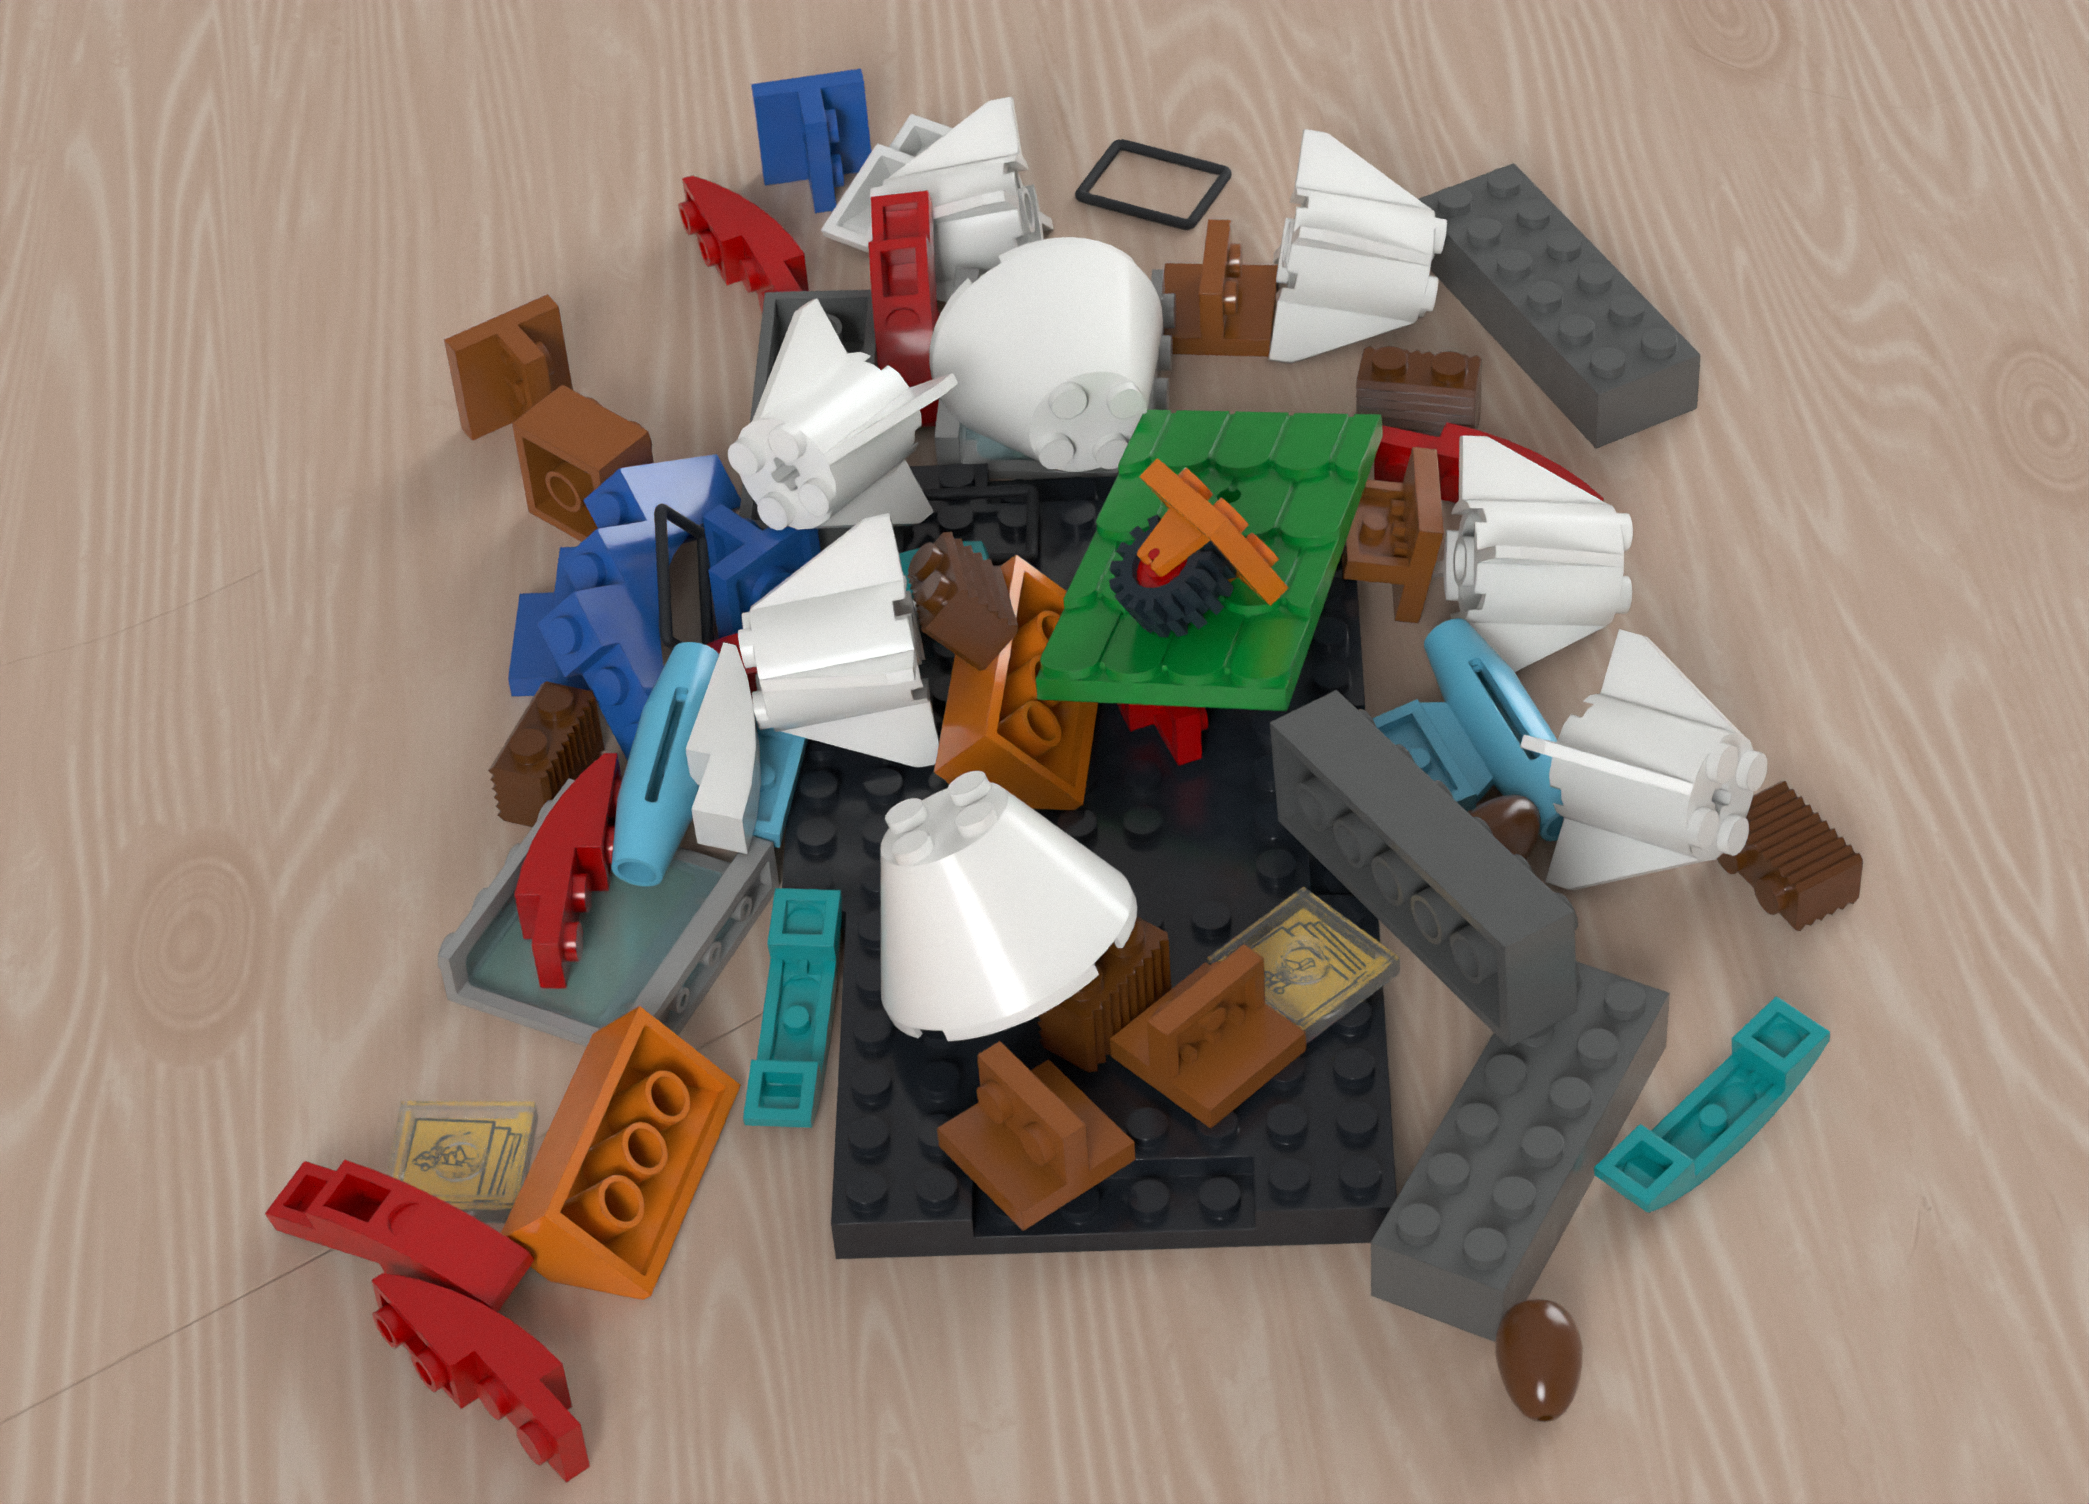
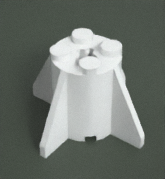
(974, 193)
(1351, 255)
(833, 434)
(1531, 555)
(844, 652)
(1647, 774)

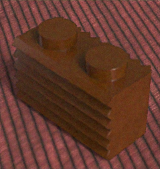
(1419, 389)
(962, 600)
(546, 748)
(1795, 859)
(1126, 986)

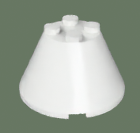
(1053, 352)
(989, 912)

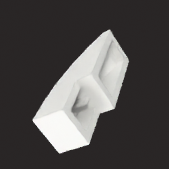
(852, 218)
(725, 758)

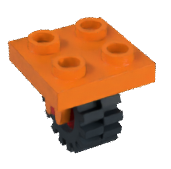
(1188, 557)

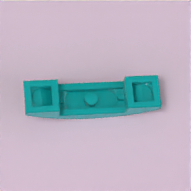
(797, 1009)
(1721, 1113)

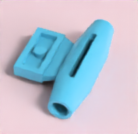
(1478, 728)
(657, 783)

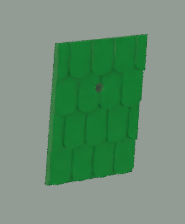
(1295, 488)

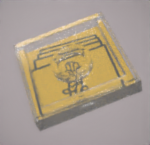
(1314, 961)
(466, 1152)

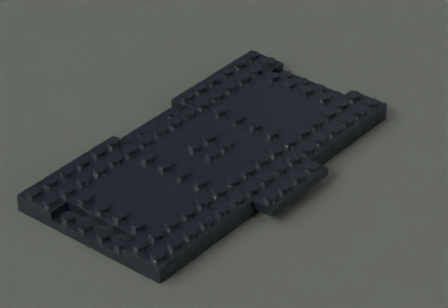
(1205, 861)

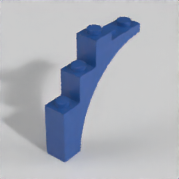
(612, 618)

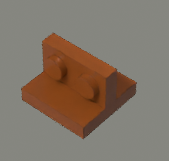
(1222, 303)
(507, 365)
(1399, 534)
(1211, 1038)
(1032, 1138)

